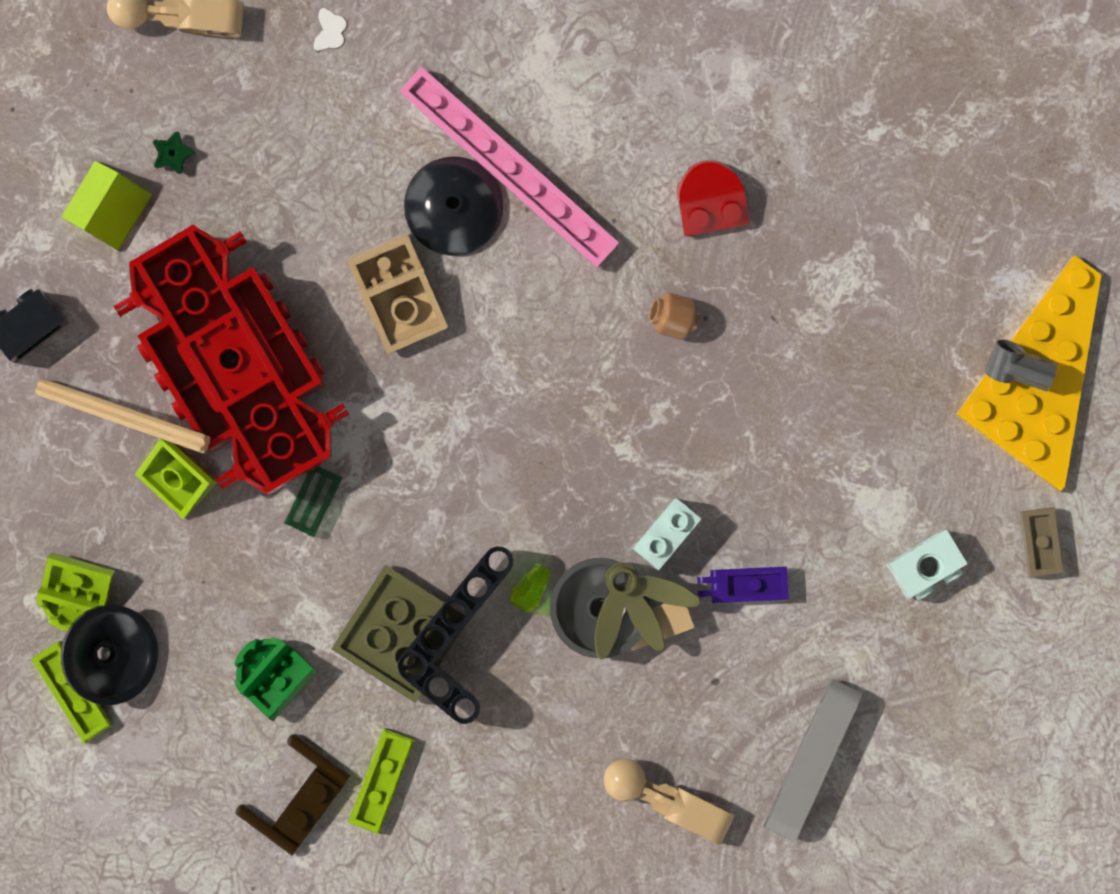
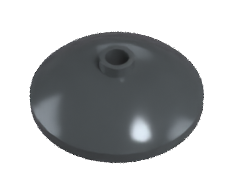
(573, 608)

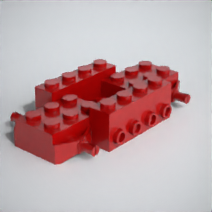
(259, 399)

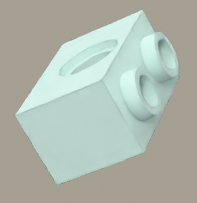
(666, 534)
(907, 565)

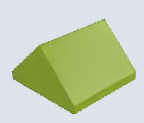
(106, 205)
(175, 477)

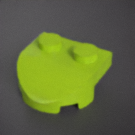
(71, 589)

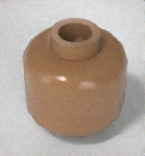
(674, 315)

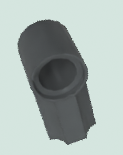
(1012, 363)

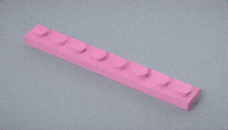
(509, 167)

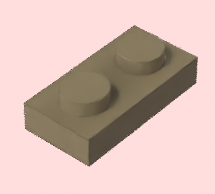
(1041, 542)

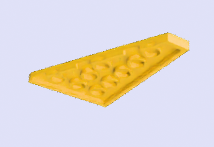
(1036, 423)

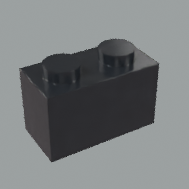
(28, 324)

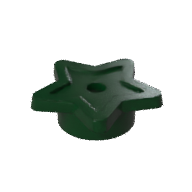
(181, 153)

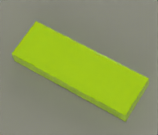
(85, 717)
(381, 781)

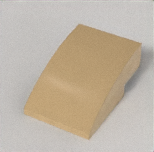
(397, 293)

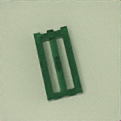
(325, 474)

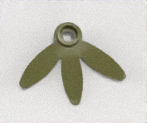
(630, 595)

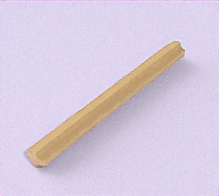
(123, 415)

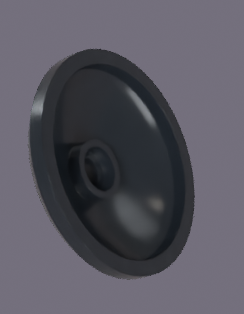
(458, 229)
(128, 656)

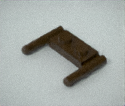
(306, 805)

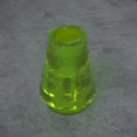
(530, 588)

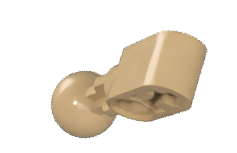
(189, 16)
(627, 781)

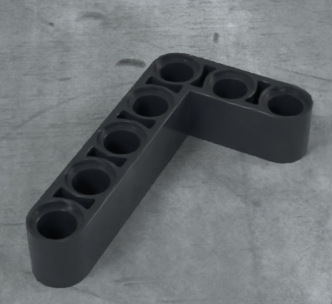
(450, 630)

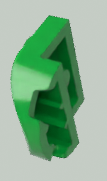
(271, 675)

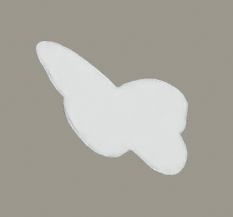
(332, 29)

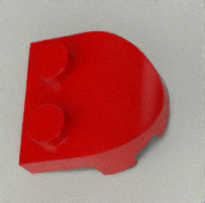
(711, 198)

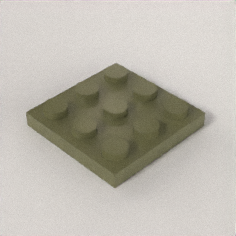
(387, 625)

